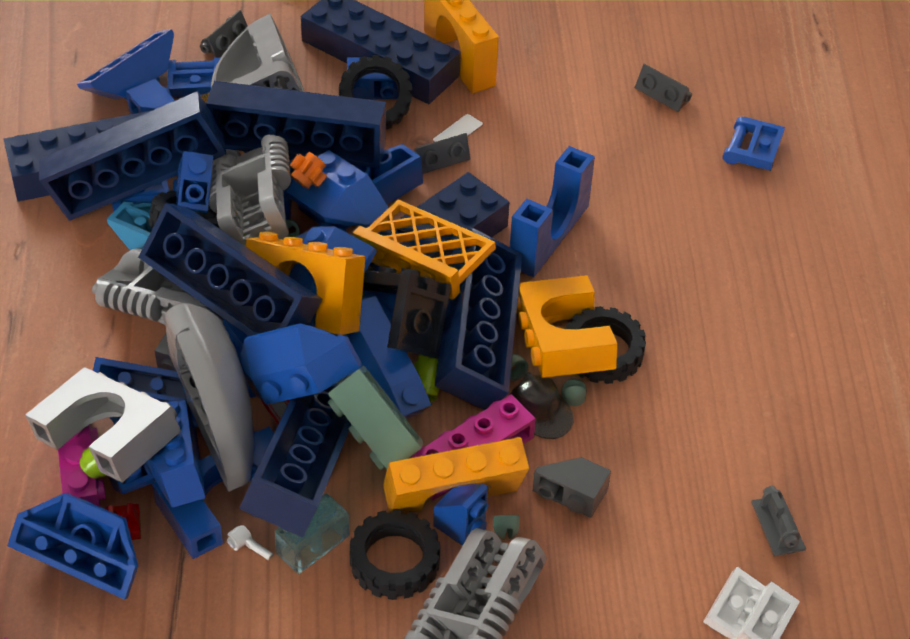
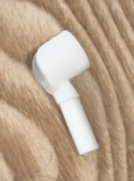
(241, 536)

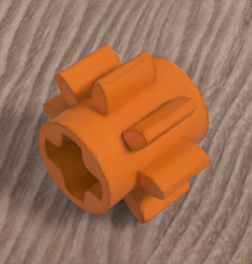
(308, 170)

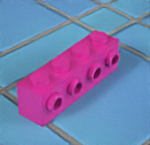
(499, 422)
(72, 476)

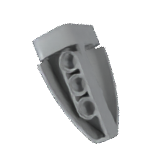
(258, 59)
(213, 388)

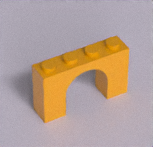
(477, 40)
(335, 273)
(558, 349)
(495, 464)

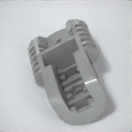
(250, 190)
(140, 290)
(459, 604)

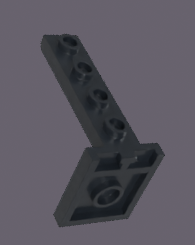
(417, 311)

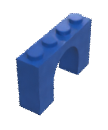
(540, 228)
(194, 521)

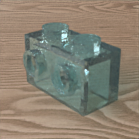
(324, 533)

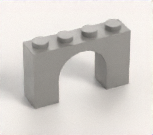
(91, 396)

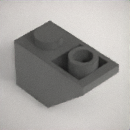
(573, 483)

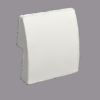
(750, 609)

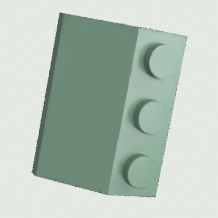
(374, 419)

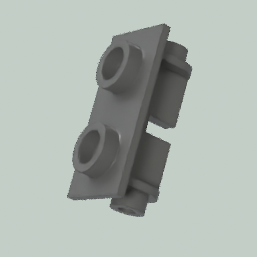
(224, 35)
(662, 88)
(444, 153)
(777, 523)

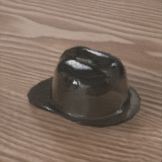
(545, 403)

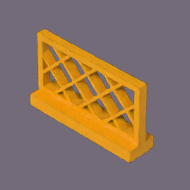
(397, 256)

